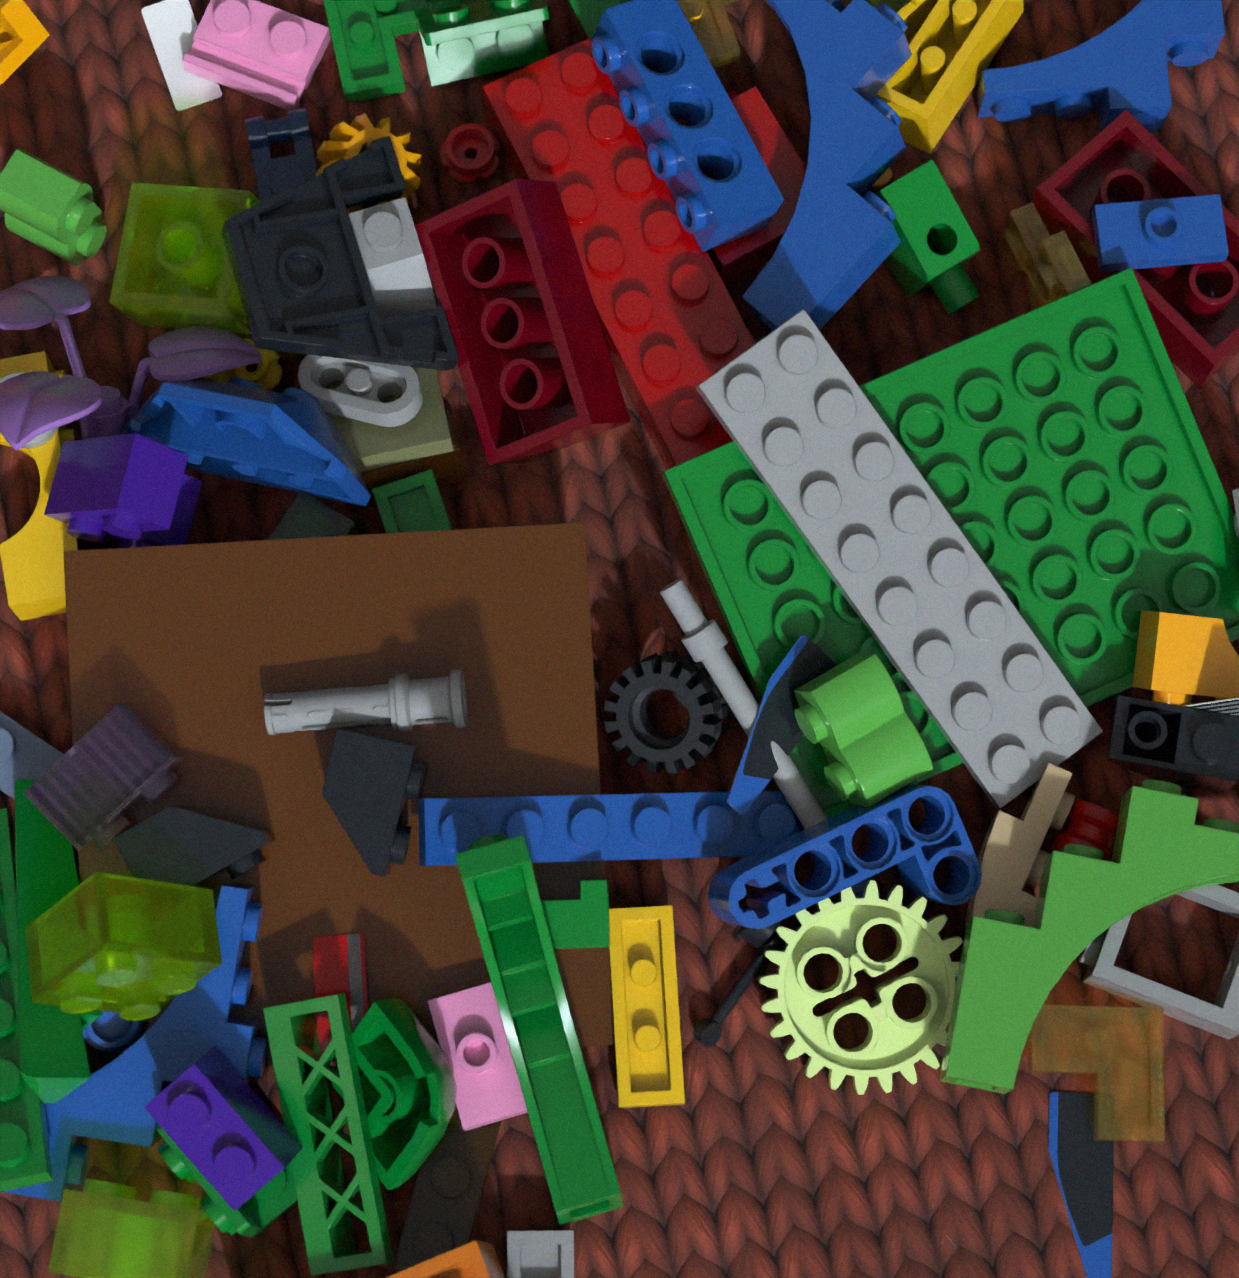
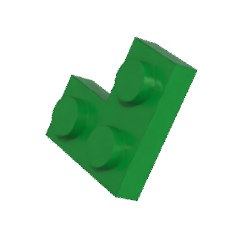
(366, 44)

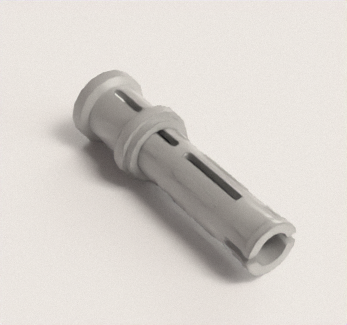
(399, 703)

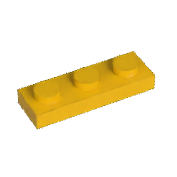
(645, 1007)

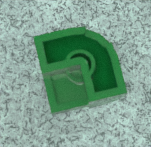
(404, 1088)

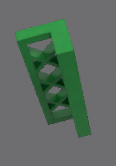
(309, 1118)

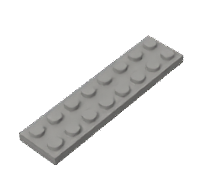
(899, 558)

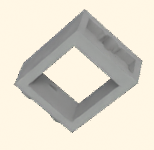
(1216, 1018)

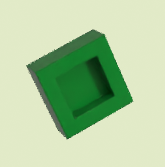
(412, 504)

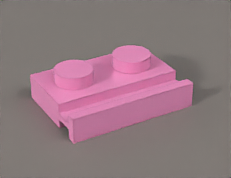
(257, 50)

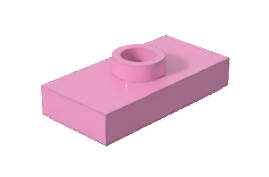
(478, 1056)

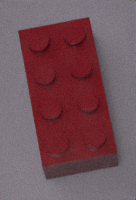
(1189, 303)
(522, 322)

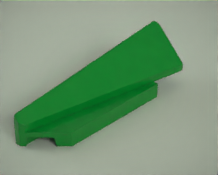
(49, 1039)

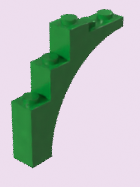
(539, 1026)

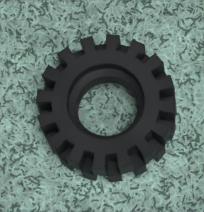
(641, 737)

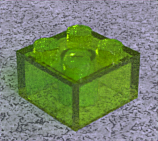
(175, 258)
(122, 946)
(119, 1237)

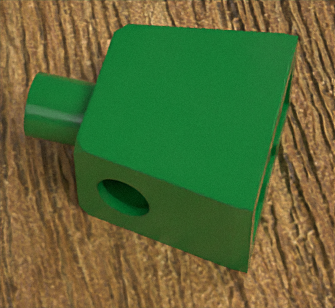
(932, 238)

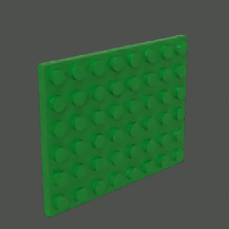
(1058, 463)

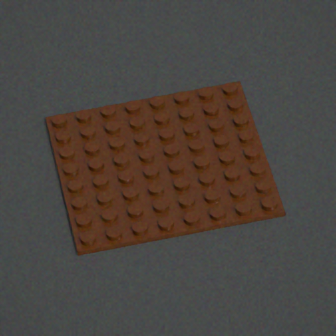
(217, 625)

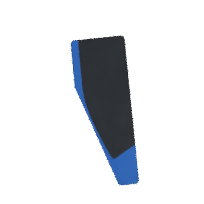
(776, 721)
(1084, 1178)

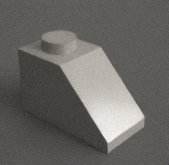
(393, 259)

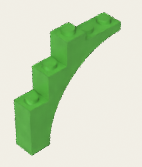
(1013, 967)

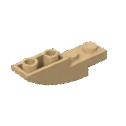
(1013, 852)

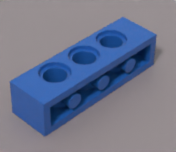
(688, 89)

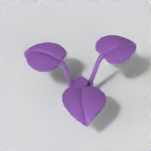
(45, 401)

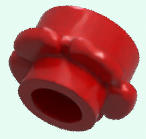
(465, 138)

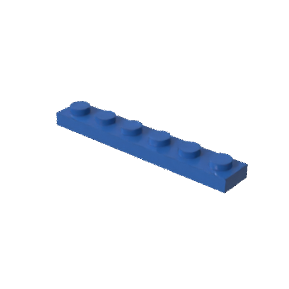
(606, 826)

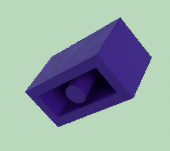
(224, 1128)

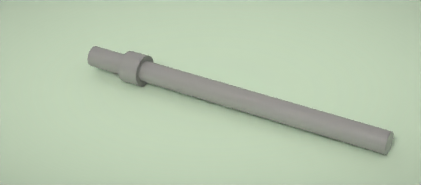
(706, 644)

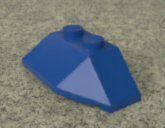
(253, 436)

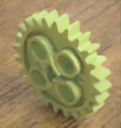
(891, 1041)

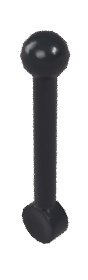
(709, 1029)

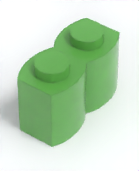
(50, 208)
(862, 730)

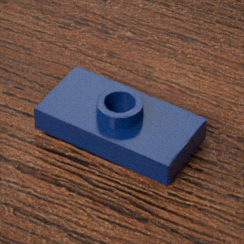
(1159, 233)

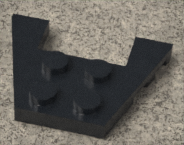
(307, 277)

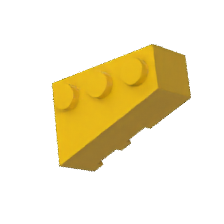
(949, 51)

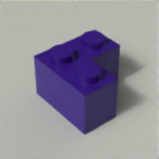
(123, 491)

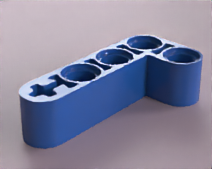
(838, 868)

